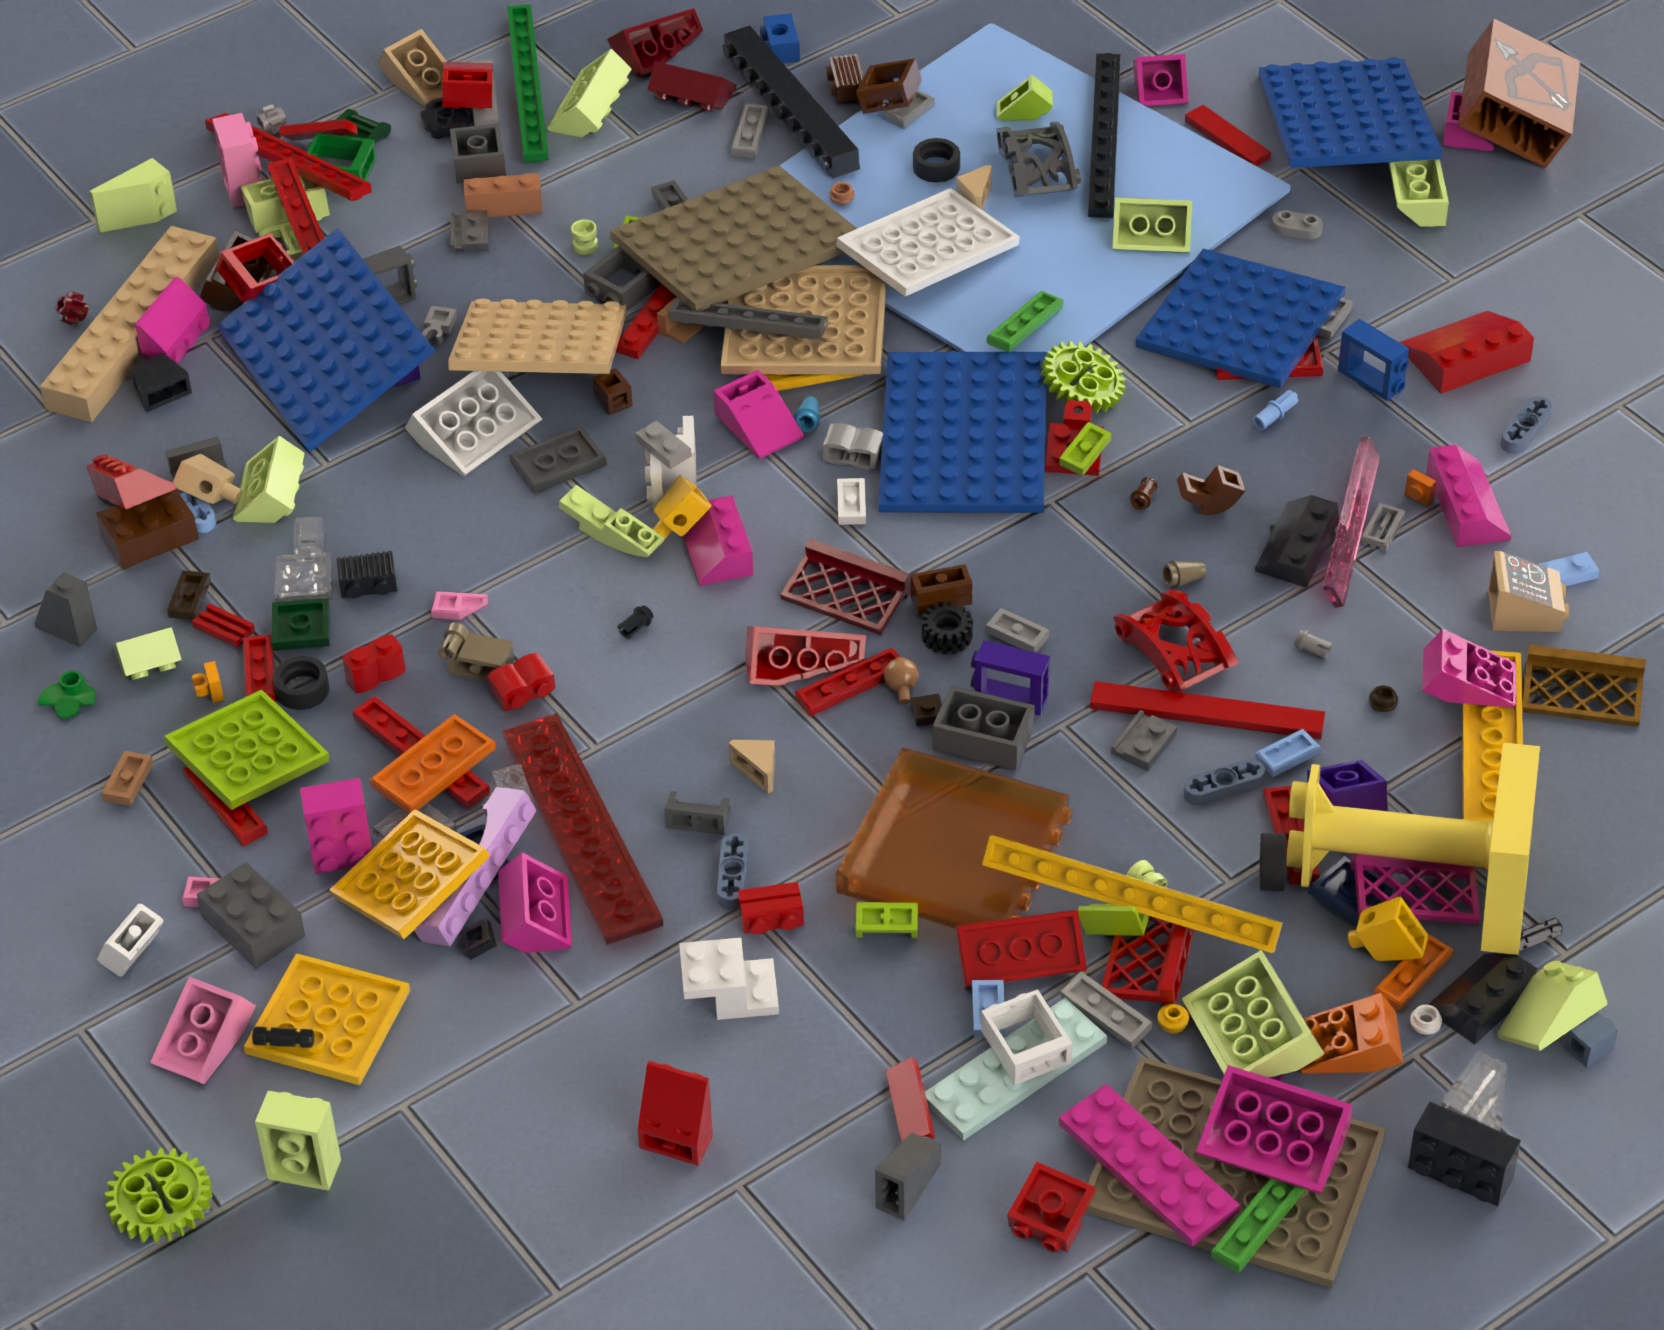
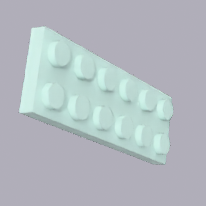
(984, 1089)

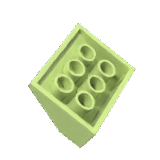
(1252, 1020)

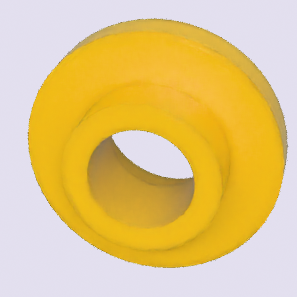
(1173, 1018)

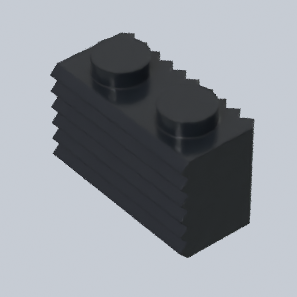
(366, 574)

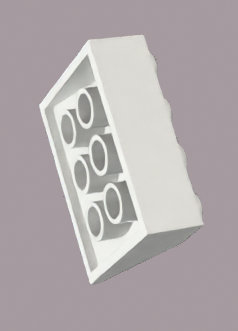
(472, 420)

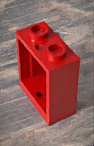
(238, 278)

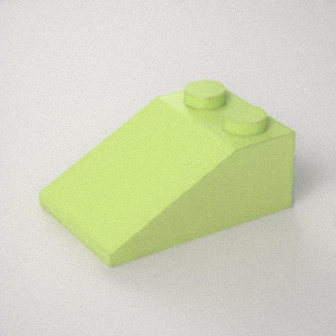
(134, 198)
(1553, 1005)

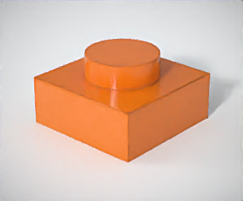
(1420, 487)

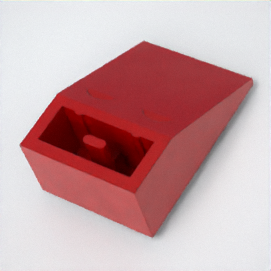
(467, 85)
(675, 1113)

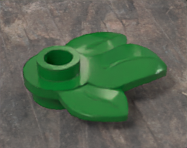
(68, 694)

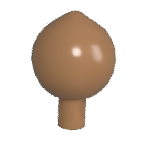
(901, 676)

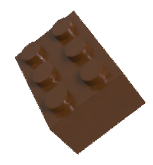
(147, 528)

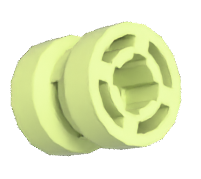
(584, 237)
(1144, 871)

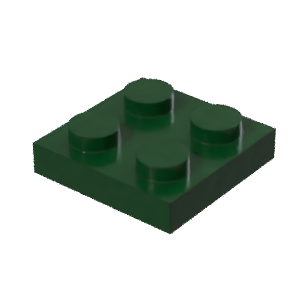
(300, 624)

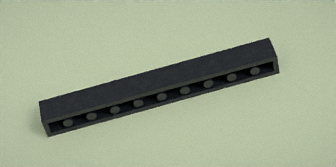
(791, 102)

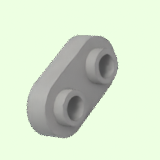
(1297, 225)

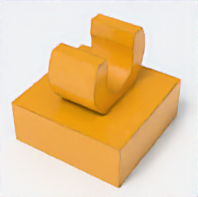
(208, 683)

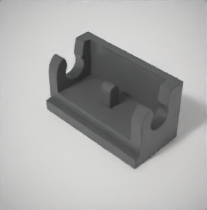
(696, 816)

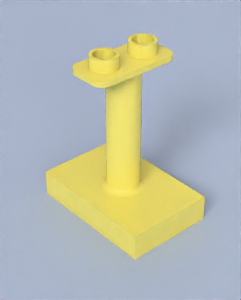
(1495, 845)

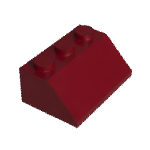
(690, 86)

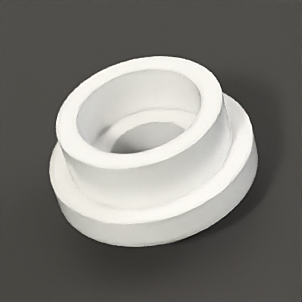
(1429, 1014)

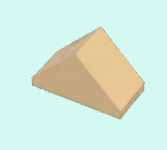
(975, 185)
(754, 760)

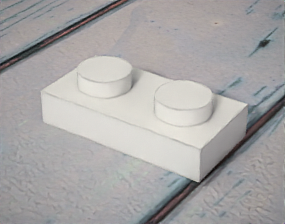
(851, 501)

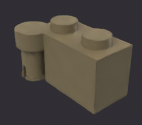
(474, 654)

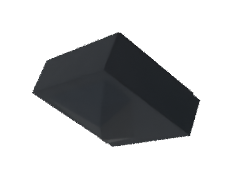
(478, 938)

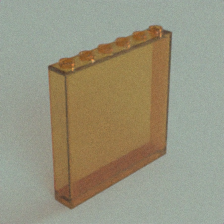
(932, 833)

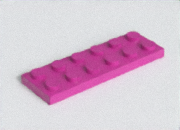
(1149, 1165)

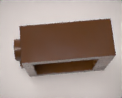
(881, 85)

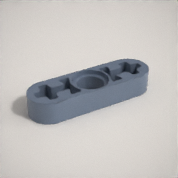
(1526, 434)
(1211, 790)
(727, 861)

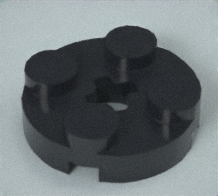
(440, 126)

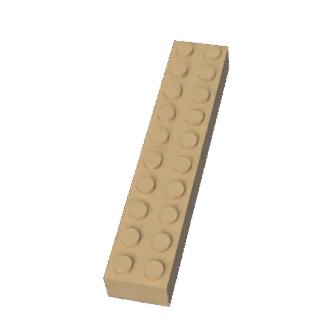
(109, 346)

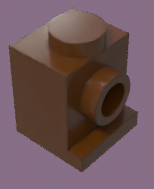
(613, 391)

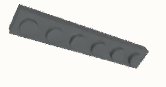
(752, 319)

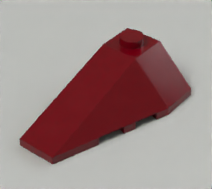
(655, 40)

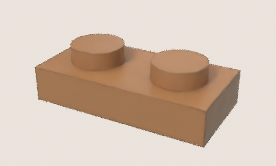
(127, 778)

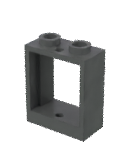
(396, 258)
(601, 289)

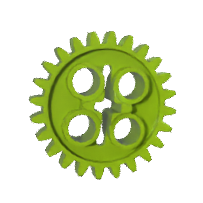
(1072, 363)
(133, 1200)

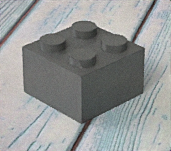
(478, 152)

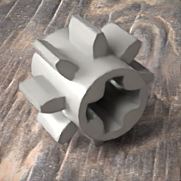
(271, 119)

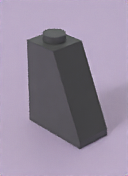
(67, 610)
(906, 1174)

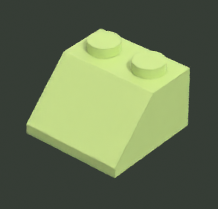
(147, 652)

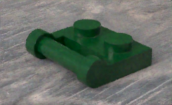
(366, 127)

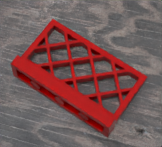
(1170, 971)

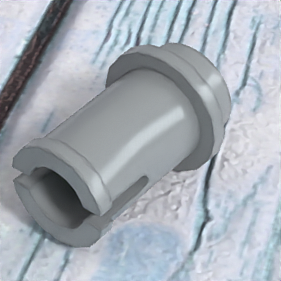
(1311, 643)

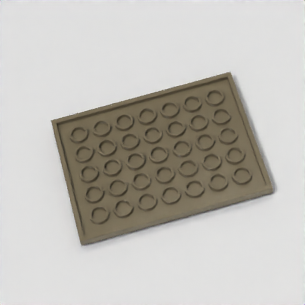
(735, 238)
(1312, 1233)

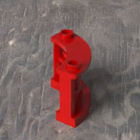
(1176, 611)

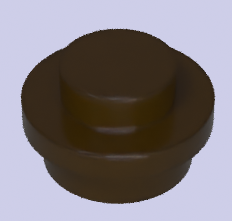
(1383, 699)

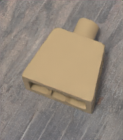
(206, 480)

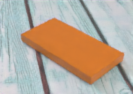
(432, 764)

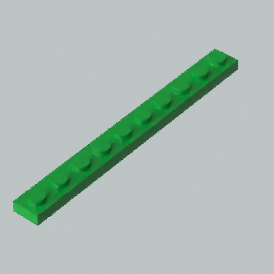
(527, 84)

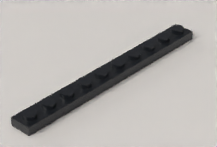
(1104, 136)

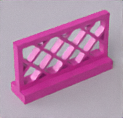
(1414, 871)

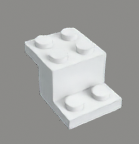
(661, 476)
(720, 972)

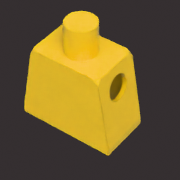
(680, 508)
(1389, 932)

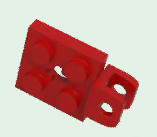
(1063, 434)

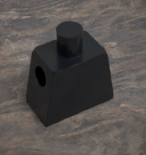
(159, 380)

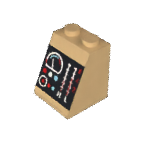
(1525, 596)

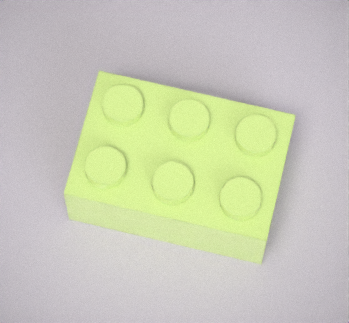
(298, 1140)

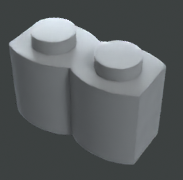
(852, 446)

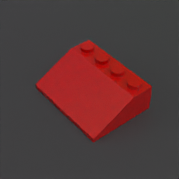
(1470, 350)

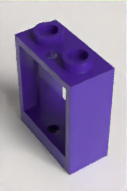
(1016, 662)

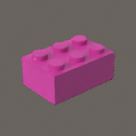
(336, 824)

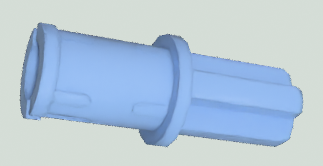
(1275, 410)

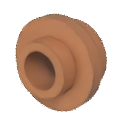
(841, 193)

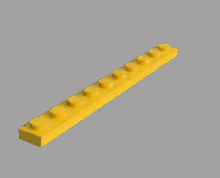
(1128, 891)

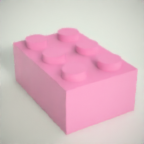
(237, 155)

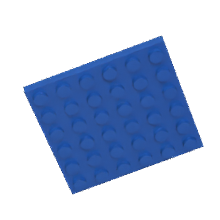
(1240, 317)

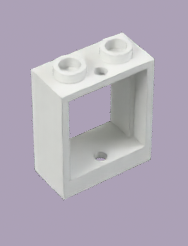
(1036, 1060)

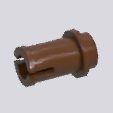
(1142, 496)

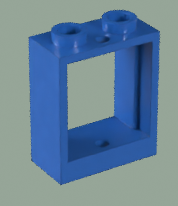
(1364, 337)

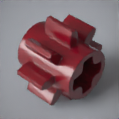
(72, 308)

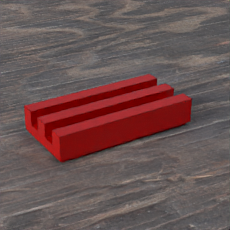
(226, 623)

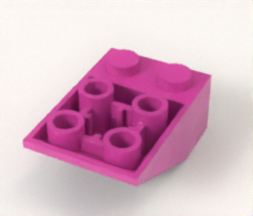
(756, 414)
(1467, 672)

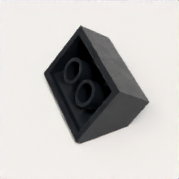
(1299, 540)
(1483, 994)

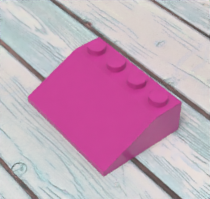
(1275, 1129)

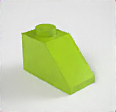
(1025, 101)

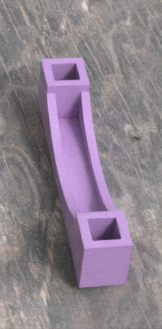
(507, 817)

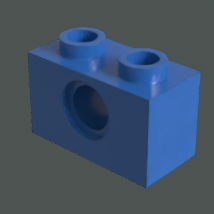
(781, 37)

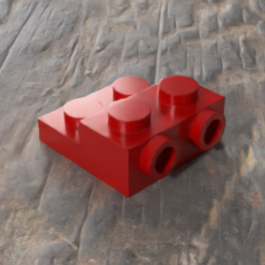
(1050, 1208)

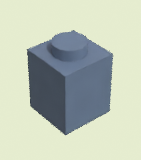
(1591, 1039)

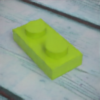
(1085, 448)

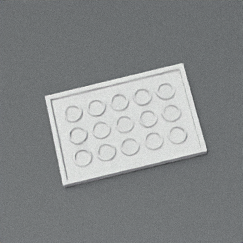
(927, 241)

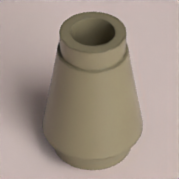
(1182, 572)

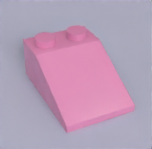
(202, 1030)

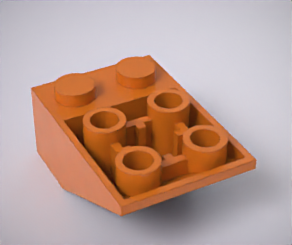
(1356, 1037)

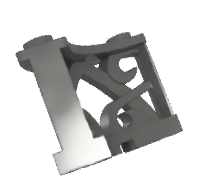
(1015, 143)

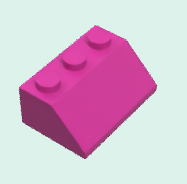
(172, 322)
(719, 544)
(534, 906)

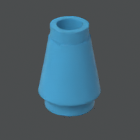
(808, 414)

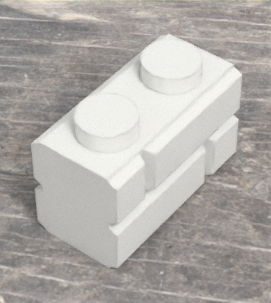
(130, 940)

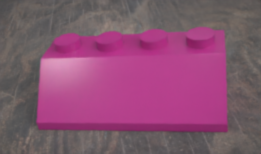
(1466, 497)

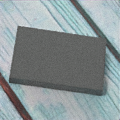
(557, 459)

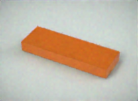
(1413, 974)

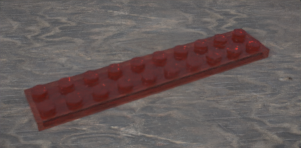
(583, 829)

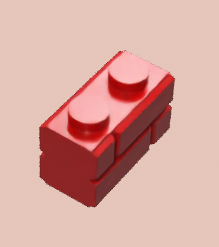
(771, 908)

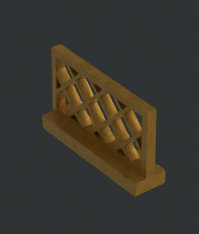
(1584, 667)

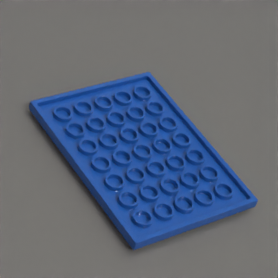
(1348, 113)
(325, 339)
(963, 433)

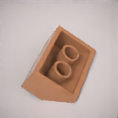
(504, 195)

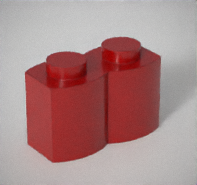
(374, 663)
(521, 681)

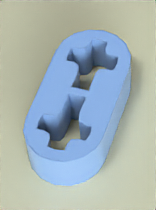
(201, 509)

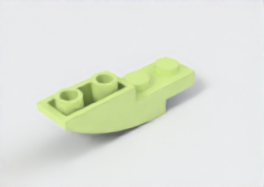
(609, 527)

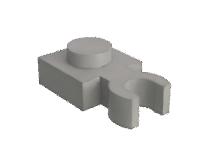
(439, 321)

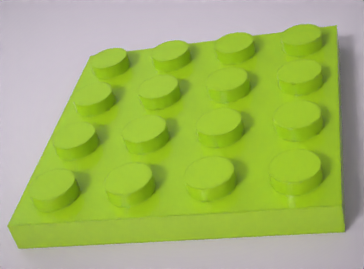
(246, 749)

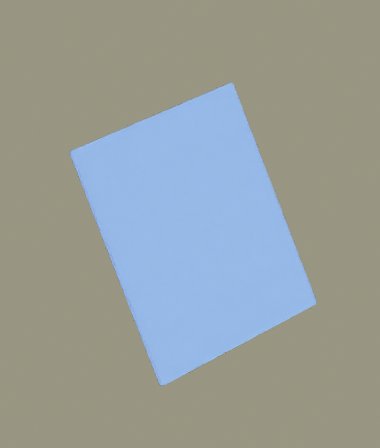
(1058, 242)

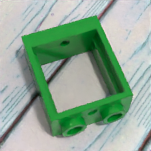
(348, 148)

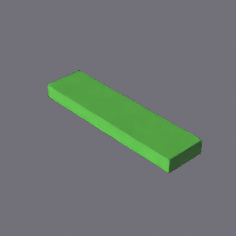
(1025, 321)
(1255, 1224)

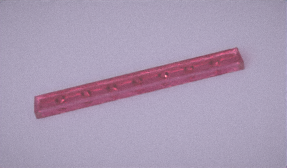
(1351, 522)

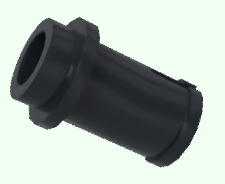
(640, 617)

